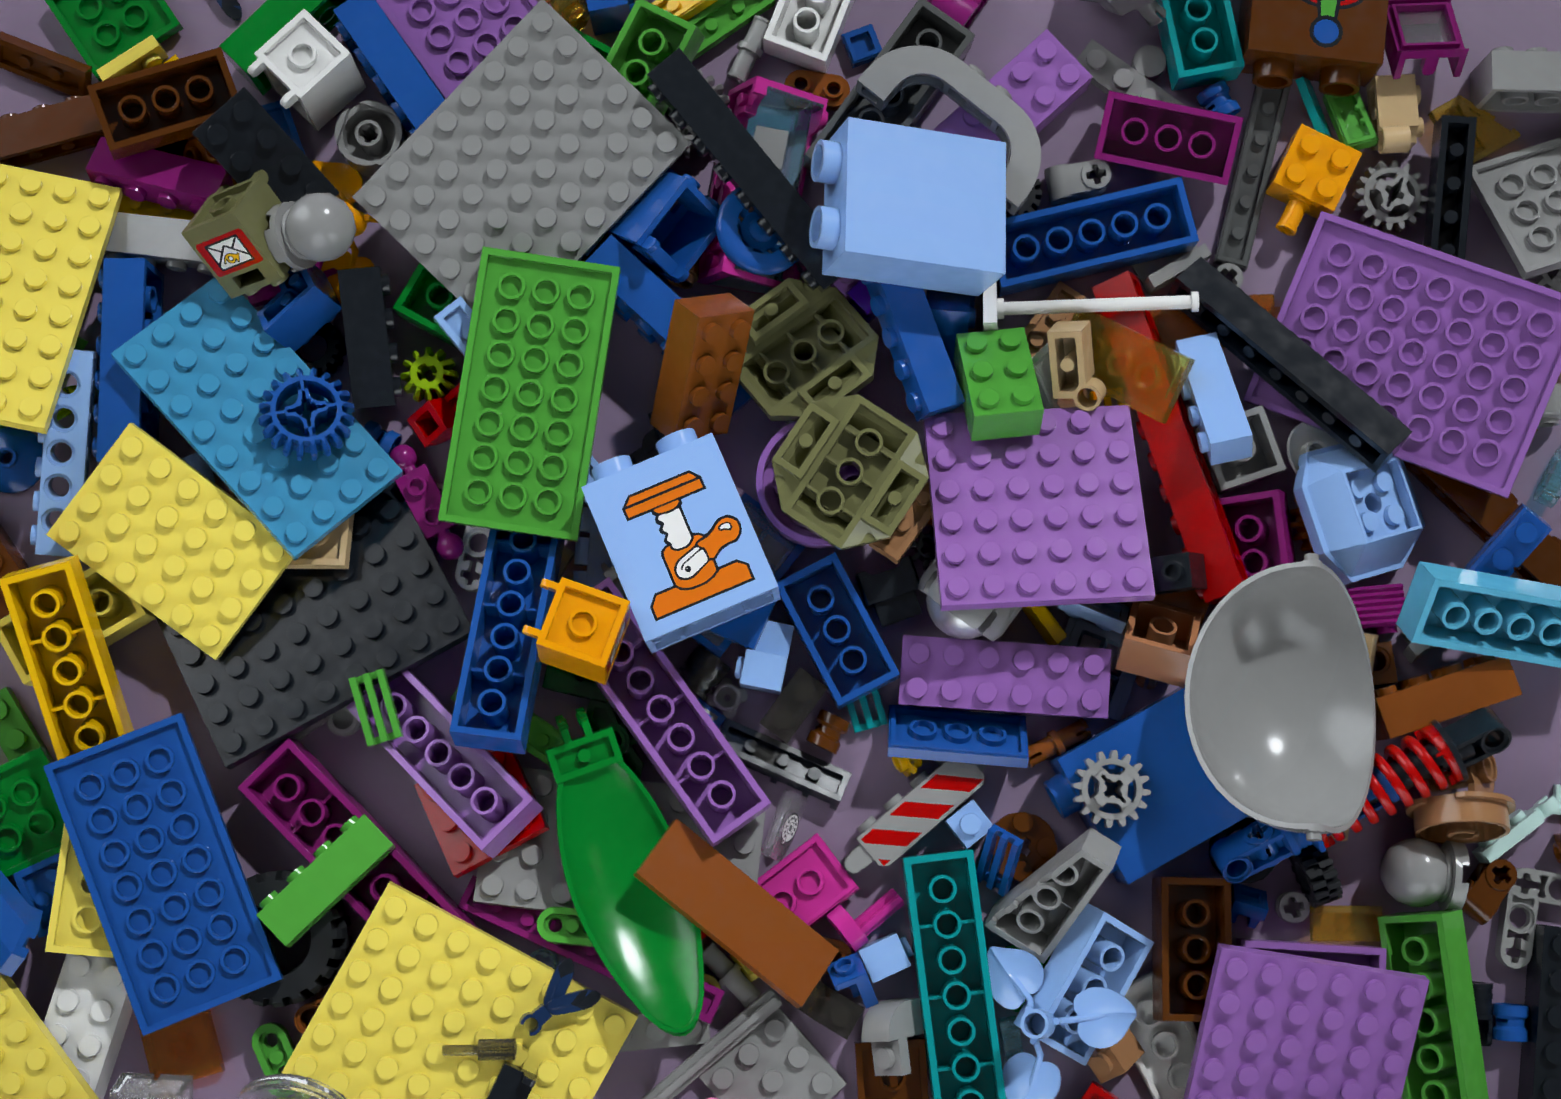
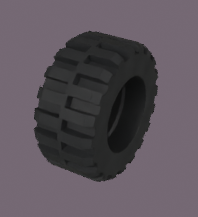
(324, 957)

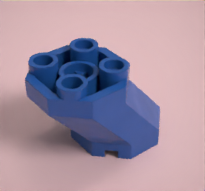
(17, 925)

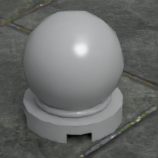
(310, 230)
(1422, 873)

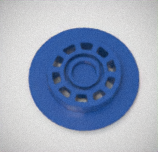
(751, 245)

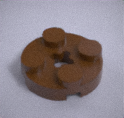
(1041, 845)

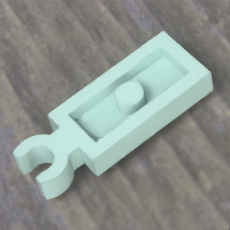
(1521, 825)

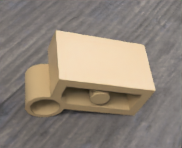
(1395, 112)
(1073, 363)

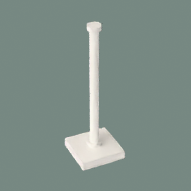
(996, 308)

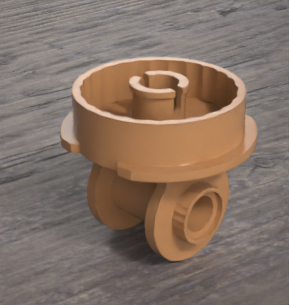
(1464, 815)

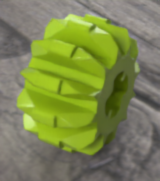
(438, 366)

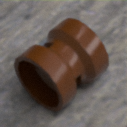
(828, 731)

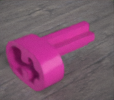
(855, 931)

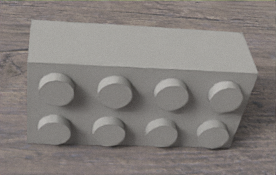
(1518, 81)

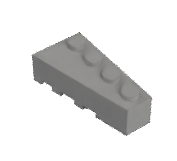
(1052, 897)

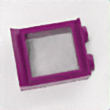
(1423, 31)

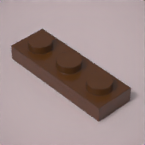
(44, 66)

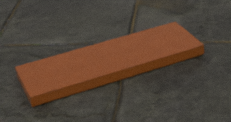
(736, 913)

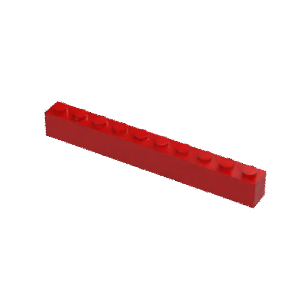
(1182, 466)

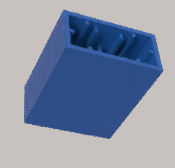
(1182, 801)

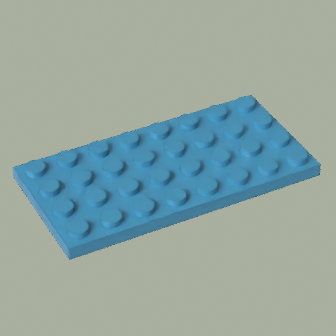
(208, 374)

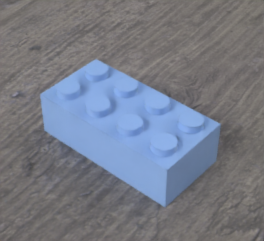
(1091, 954)

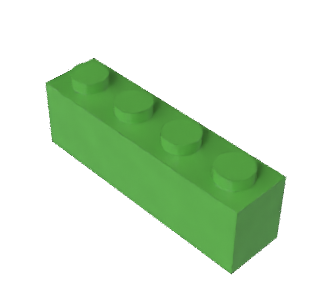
(325, 881)

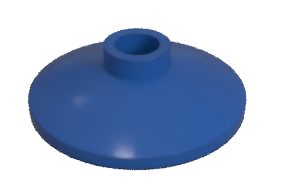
(20, 472)

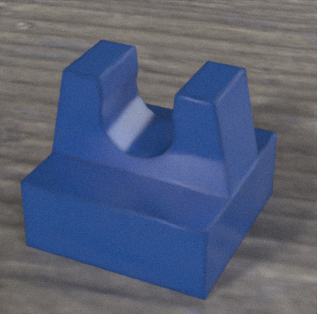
(1249, 903)

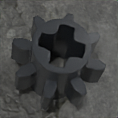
(926, 558)

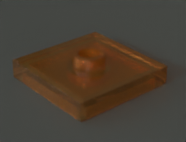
(184, 1048)

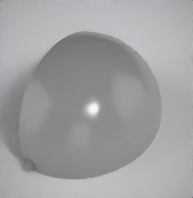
(1285, 700)

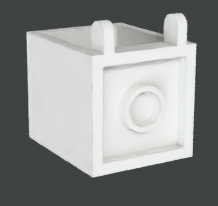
(309, 70)

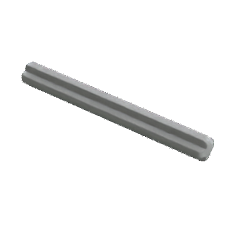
(716, 1047)

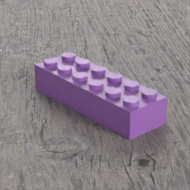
(1005, 677)
(461, 780)

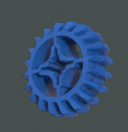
(293, 417)

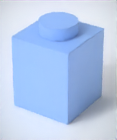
(968, 823)
(886, 956)

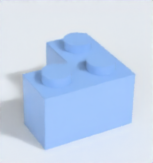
(766, 665)

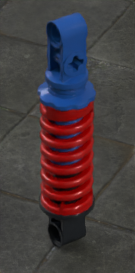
(1433, 754)

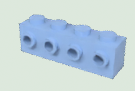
(1214, 401)

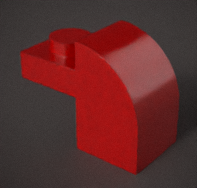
(435, 419)

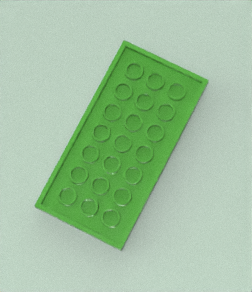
(529, 394)

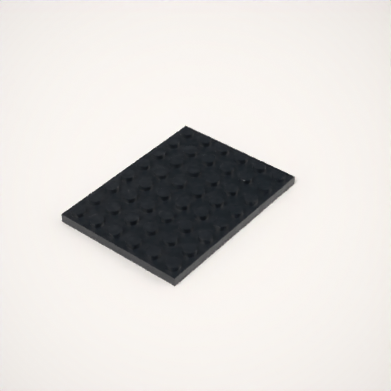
(322, 629)

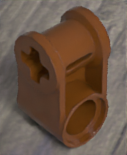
(1485, 892)

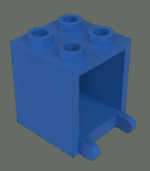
(666, 239)

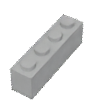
(155, 240)

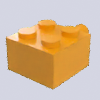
(1311, 176)

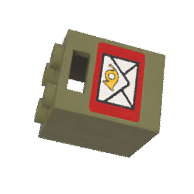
(231, 237)

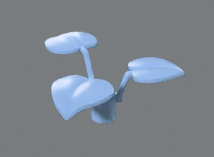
(1101, 1020)

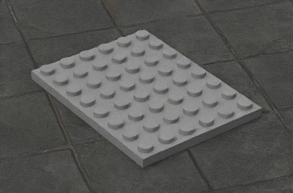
(523, 157)

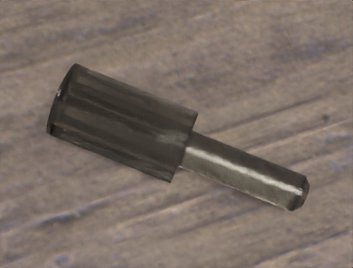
(485, 1049)

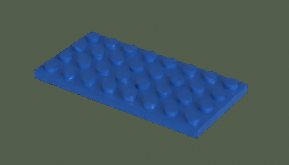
(163, 873)

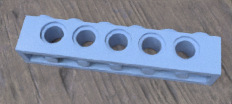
(78, 437)

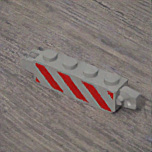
(914, 814)

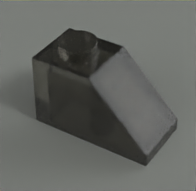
(832, 1009)

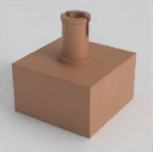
(1158, 643)

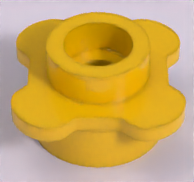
(906, 765)

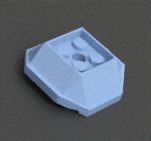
(1357, 517)

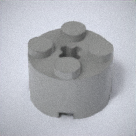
(363, 124)

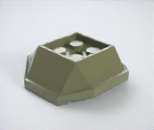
(801, 321)
(858, 435)

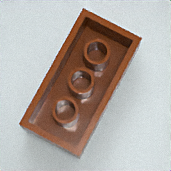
(702, 364)
(1446, 695)

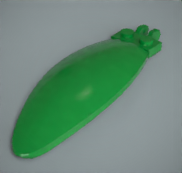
(603, 837)

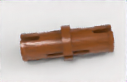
(1057, 742)

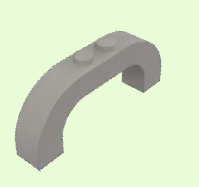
(973, 93)

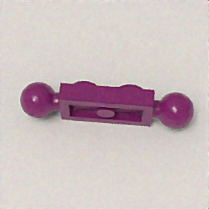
(424, 502)

